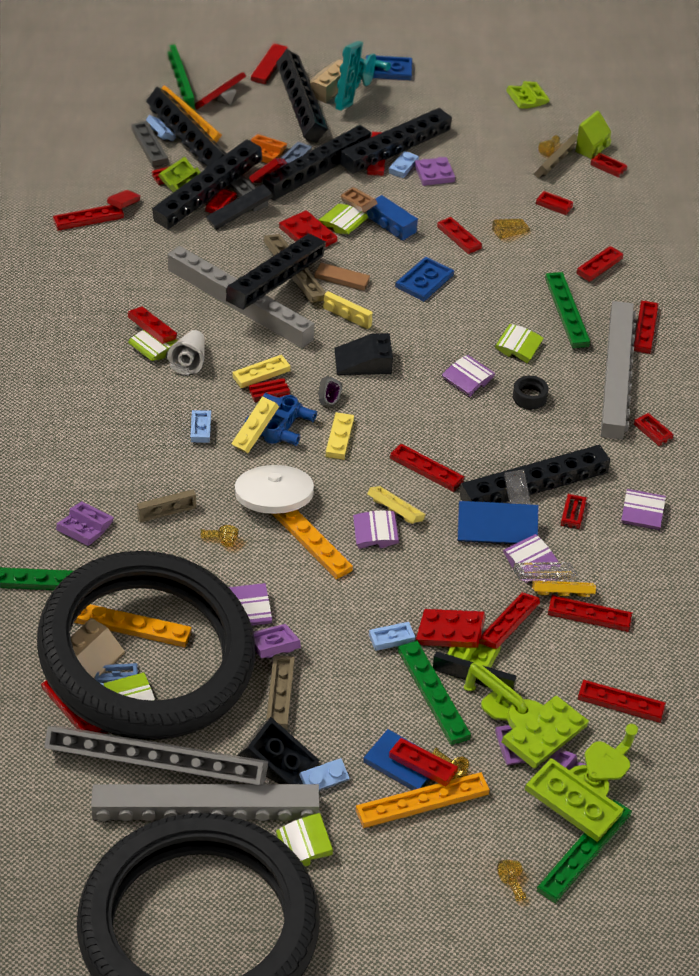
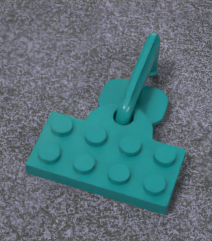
(353, 71)

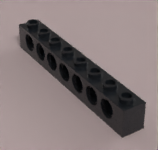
(301, 96)
(185, 127)
(395, 140)
(312, 163)
(207, 184)
(275, 271)
(540, 475)

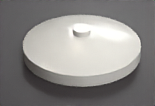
(274, 489)

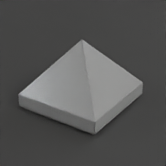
(226, 97)

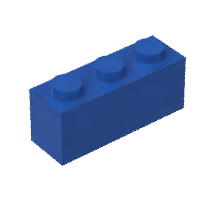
(393, 218)

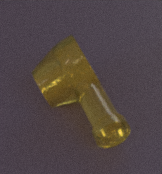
(548, 147)
(227, 533)
(461, 762)
(508, 873)

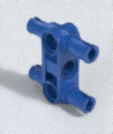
(286, 414)

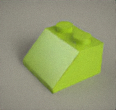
(593, 136)

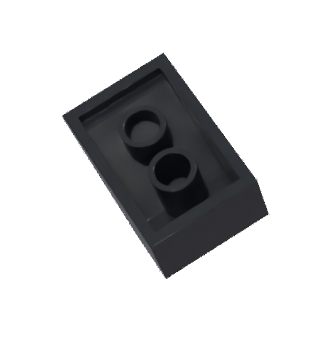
(365, 355)
(282, 751)

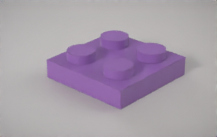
(434, 171)
(275, 641)

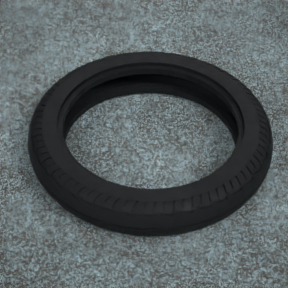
(129, 715)
(199, 835)

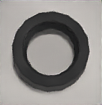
(527, 401)

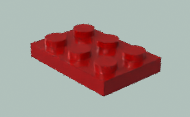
(304, 224)
(451, 628)

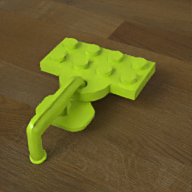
(535, 727)
(582, 791)

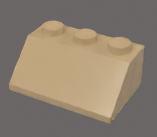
(325, 82)
(95, 647)

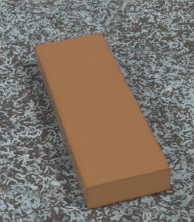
(358, 199)
(342, 276)

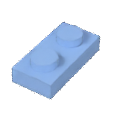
(158, 126)
(403, 164)
(200, 426)
(391, 636)
(326, 774)

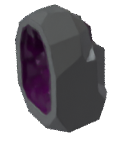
(329, 391)

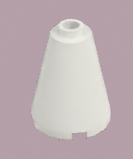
(187, 353)

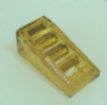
(509, 227)

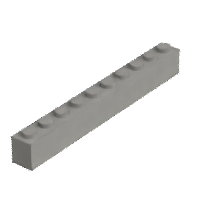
(263, 311)
(617, 371)
(156, 754)
(236, 800)

